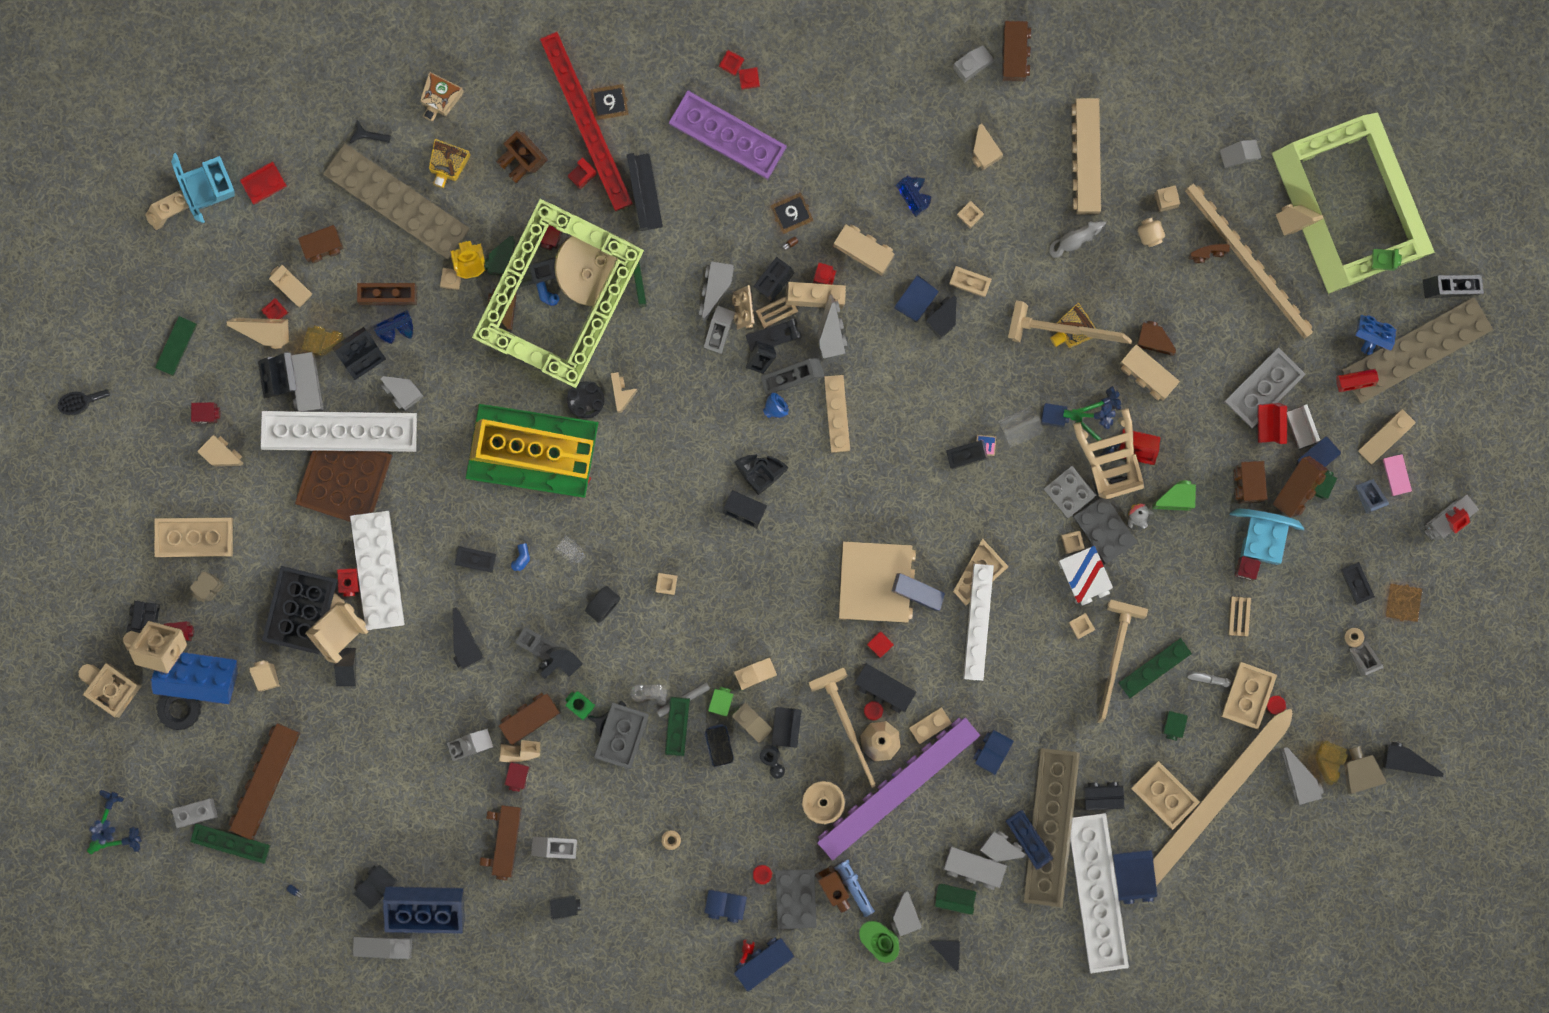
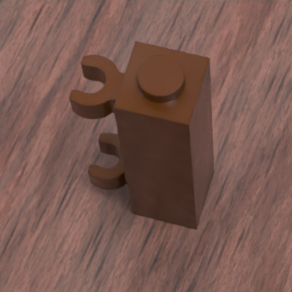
(506, 842)

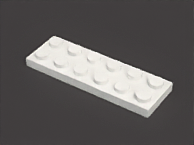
(377, 570)

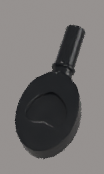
(77, 402)

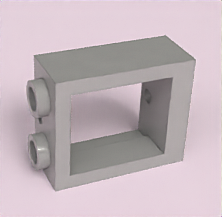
(1439, 527)

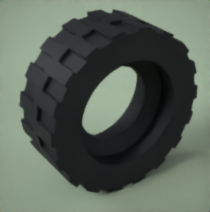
(177, 723)

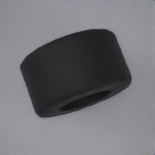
(602, 604)

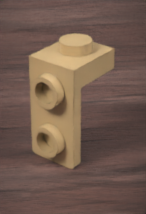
(165, 208)
(290, 285)

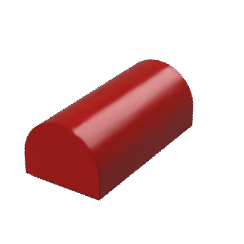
(1357, 380)

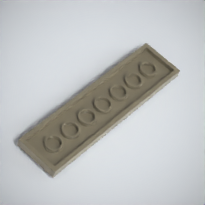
(396, 201)
(1422, 347)
(1053, 824)

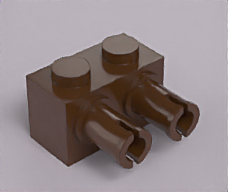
(526, 152)

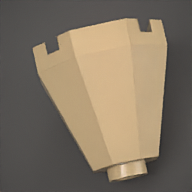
(870, 743)

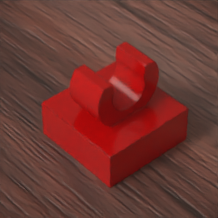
(1458, 520)

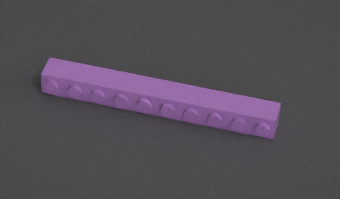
(898, 789)

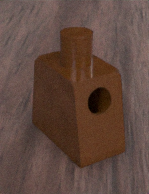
(830, 883)

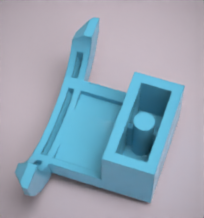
(203, 185)
(1265, 535)

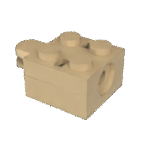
(155, 646)
(108, 686)

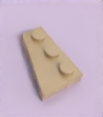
(983, 555)

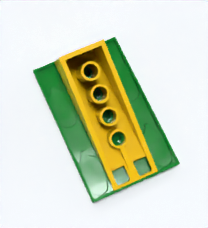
(531, 450)

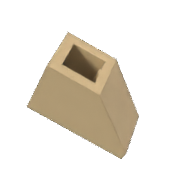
(218, 453)
(264, 676)

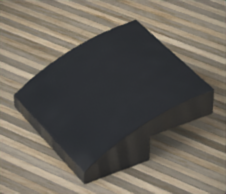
(359, 353)
(277, 375)

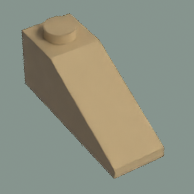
(265, 331)
(1386, 436)

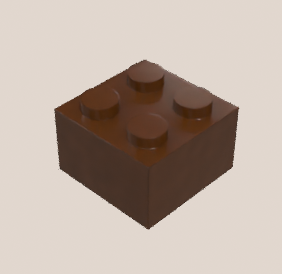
(1250, 482)

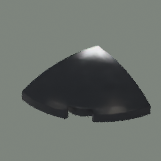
(760, 472)

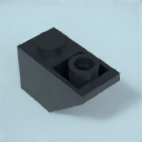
(943, 319)

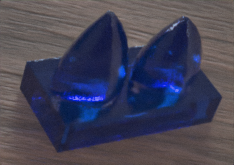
(909, 189)
(401, 321)

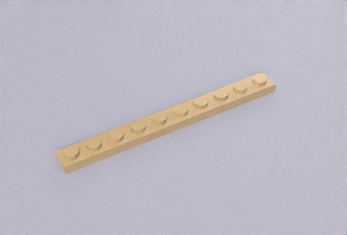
(1245, 255)

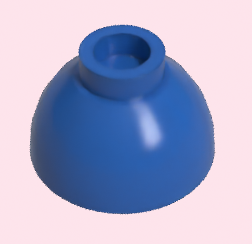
(775, 406)

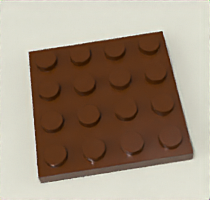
(343, 482)

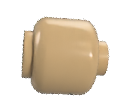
(1151, 232)

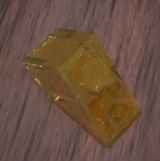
(321, 342)
(1329, 760)

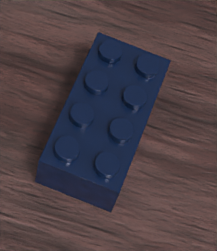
(424, 910)

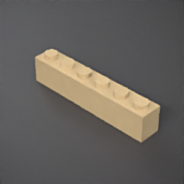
(1087, 156)

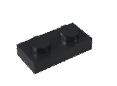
(967, 454)
(475, 559)
(1357, 583)

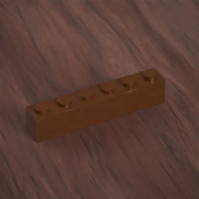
(265, 781)

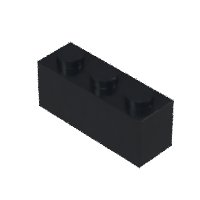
(884, 688)

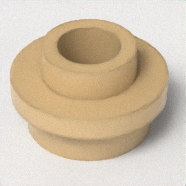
(1354, 643)
(666, 835)

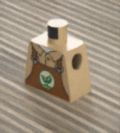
(439, 96)

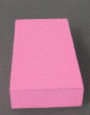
(1397, 475)

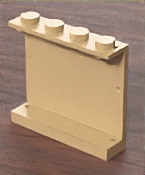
(868, 579)

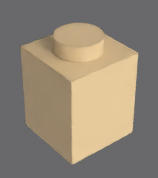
(1167, 198)

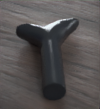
(362, 133)
(600, 720)

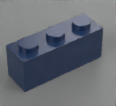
(763, 963)

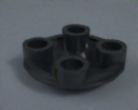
(585, 400)

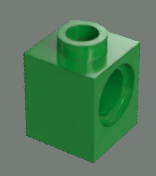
(588, 707)

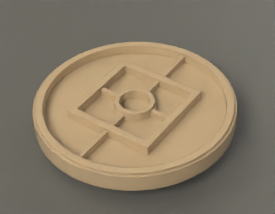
(582, 270)

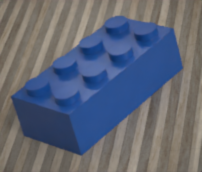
(198, 678)

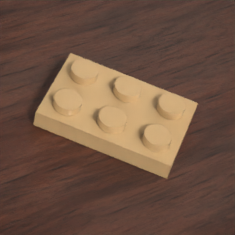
(1249, 695)
(1165, 795)

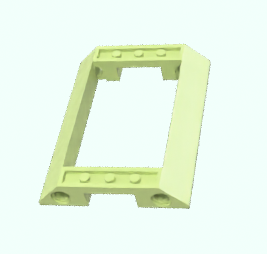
(1317, 235)
(572, 369)

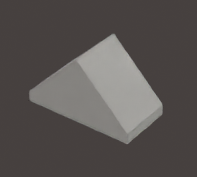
(1240, 153)
(1365, 659)

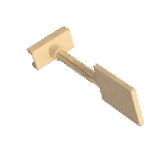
(1020, 321)
(1126, 612)
(829, 682)

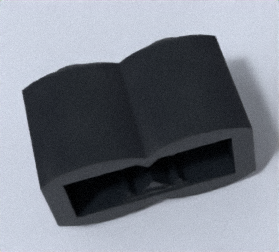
(373, 888)

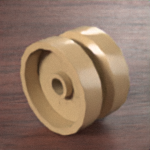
(834, 799)

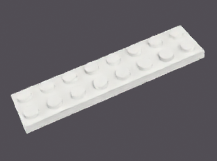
(338, 431)
(1098, 894)

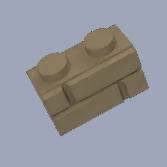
(206, 587)

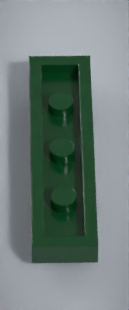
(1155, 668)
(230, 843)

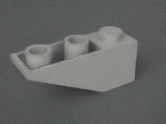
(719, 282)
(829, 332)

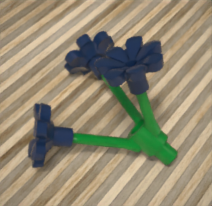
(1108, 403)
(102, 832)

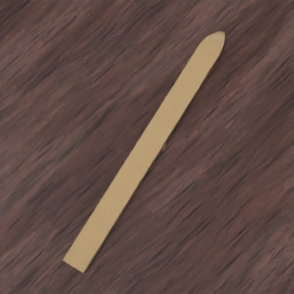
(1220, 794)

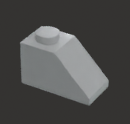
(973, 63)
(719, 329)
(554, 847)
(905, 916)

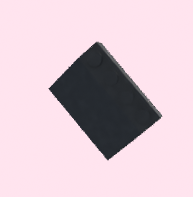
(296, 606)

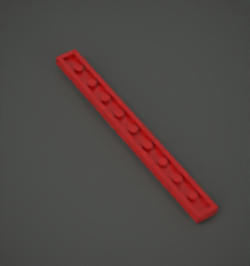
(586, 121)

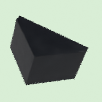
(761, 357)
(346, 668)
(948, 950)

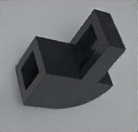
(561, 658)

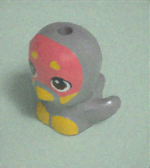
(1136, 518)

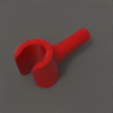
(746, 949)

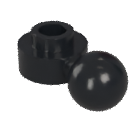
(777, 770)

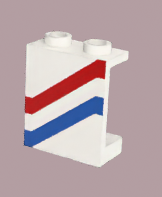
(1086, 575)

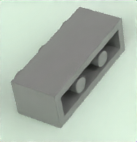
(307, 383)
(974, 868)

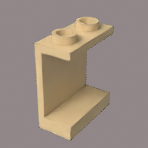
(336, 630)

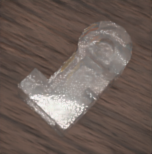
(643, 692)

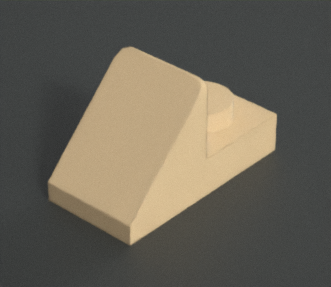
(621, 397)

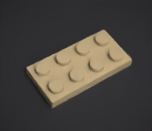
(193, 537)

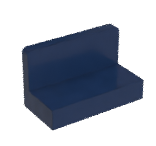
(1323, 452)

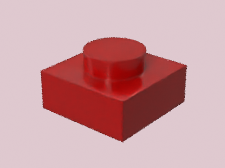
(749, 78)

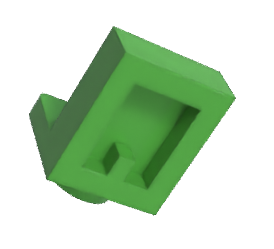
(1386, 259)

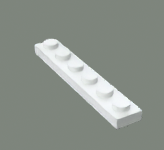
(978, 622)

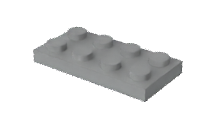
(1265, 386)

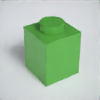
(721, 701)

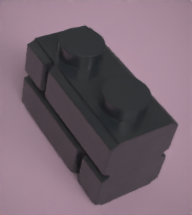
(141, 614)
(1103, 797)

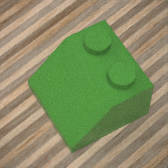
(1178, 497)

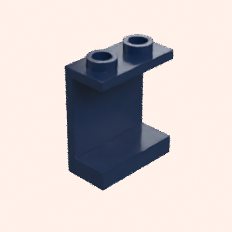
(1135, 876)

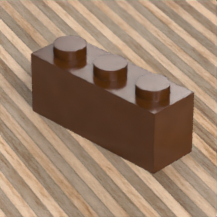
(1016, 51)
(386, 293)
(1300, 487)
(528, 718)

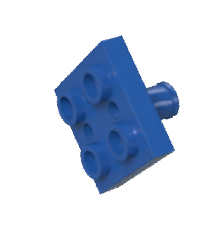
(1375, 334)

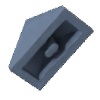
(1371, 496)

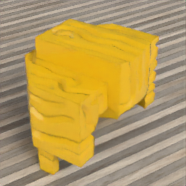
(468, 260)

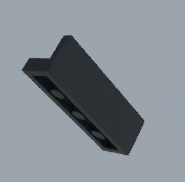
(644, 191)

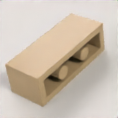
(864, 249)
(813, 294)
(1148, 373)

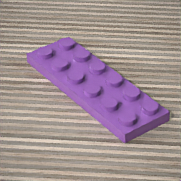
(727, 135)

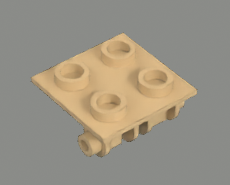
(743, 307)

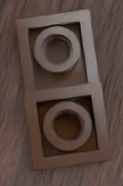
(1203, 254)

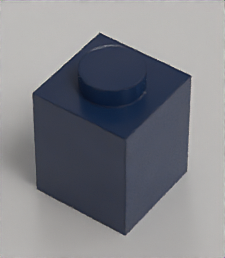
(1053, 415)

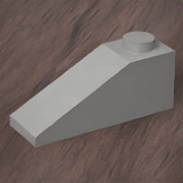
(1302, 781)
(382, 947)

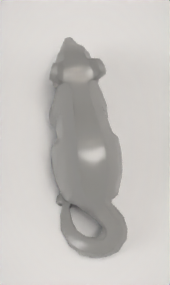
(1074, 239)

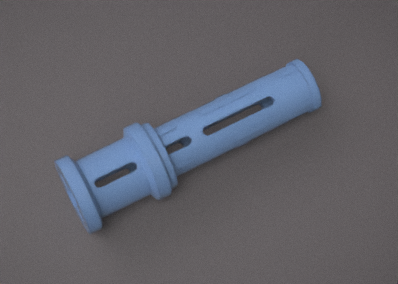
(850, 880)

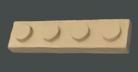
(837, 413)

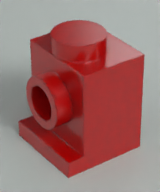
(824, 274)
(352, 574)

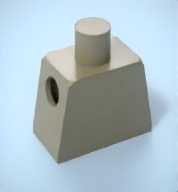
(1362, 772)

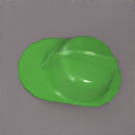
(880, 941)

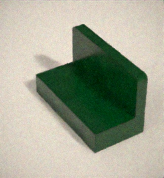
(955, 899)

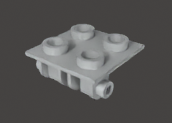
(1070, 492)

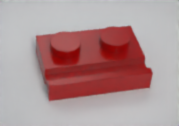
(263, 183)

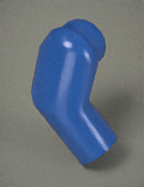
(545, 296)
(523, 558)

